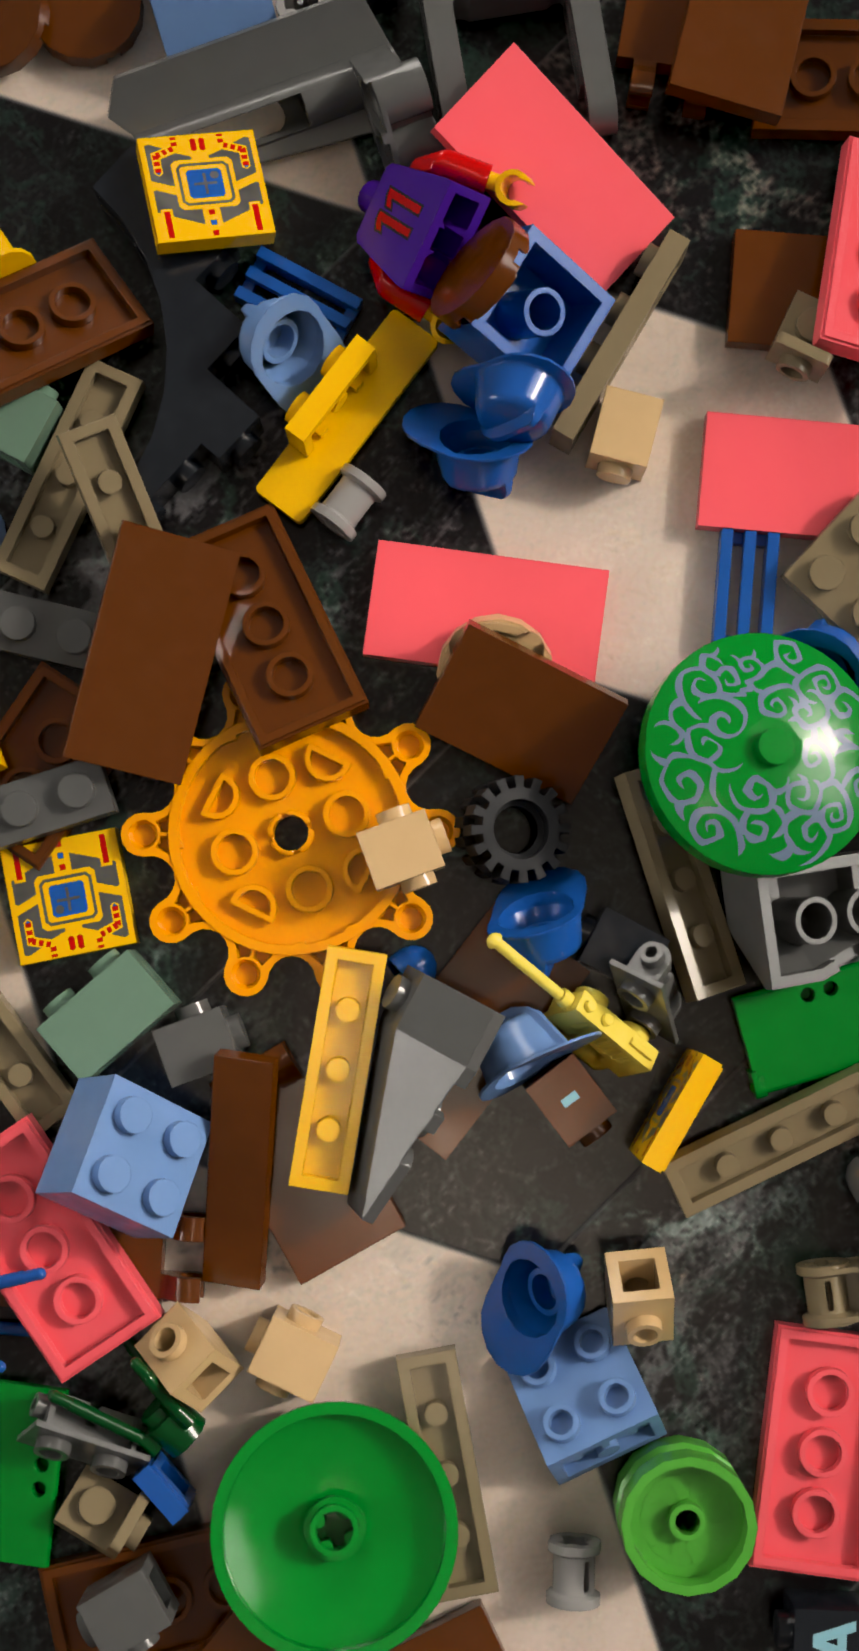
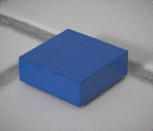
(166, 1487)

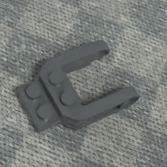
(585, 40)

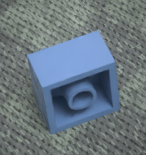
(124, 1157)

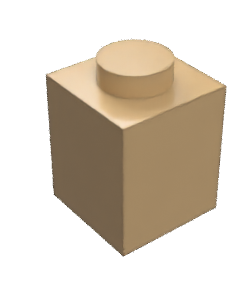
(624, 435)

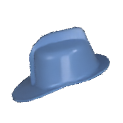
(286, 345)
(523, 1049)

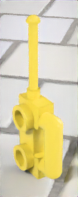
(622, 1044)

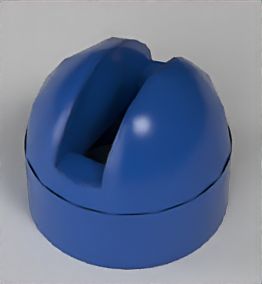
(414, 956)

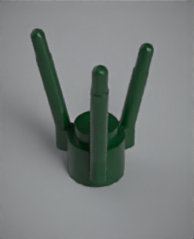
(168, 1420)

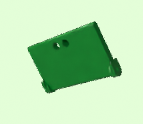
(799, 1039)
(24, 1512)

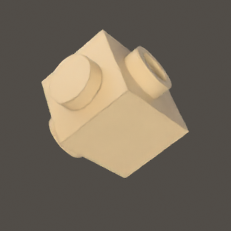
(404, 849)
(639, 1296)
(292, 1352)
(188, 1357)

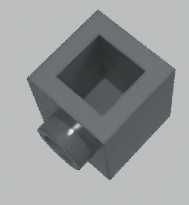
(191, 1043)
(127, 1607)

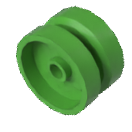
(689, 1551)

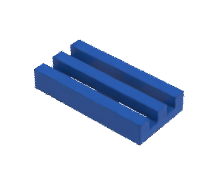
(270, 260)
(749, 542)

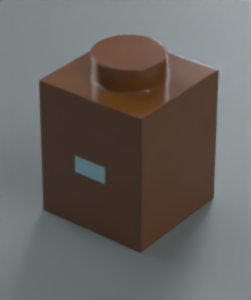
(571, 1101)

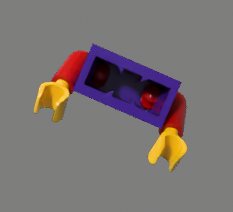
(422, 220)

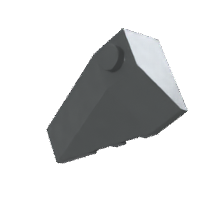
(796, 924)
(422, 1048)

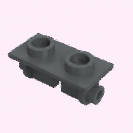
(649, 990)
(64, 1435)

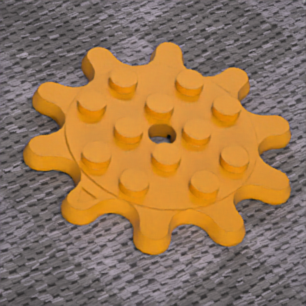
(251, 889)

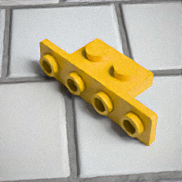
(343, 412)

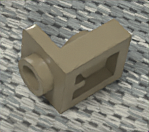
(793, 346)
(104, 1514)

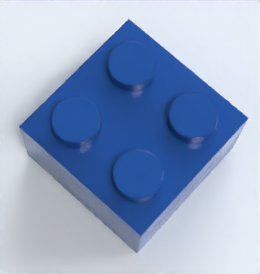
(544, 312)

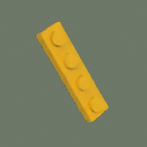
(338, 1069)

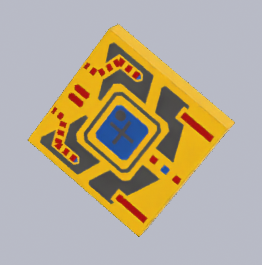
(205, 191)
(74, 902)
(675, 1109)

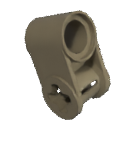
(842, 1290)

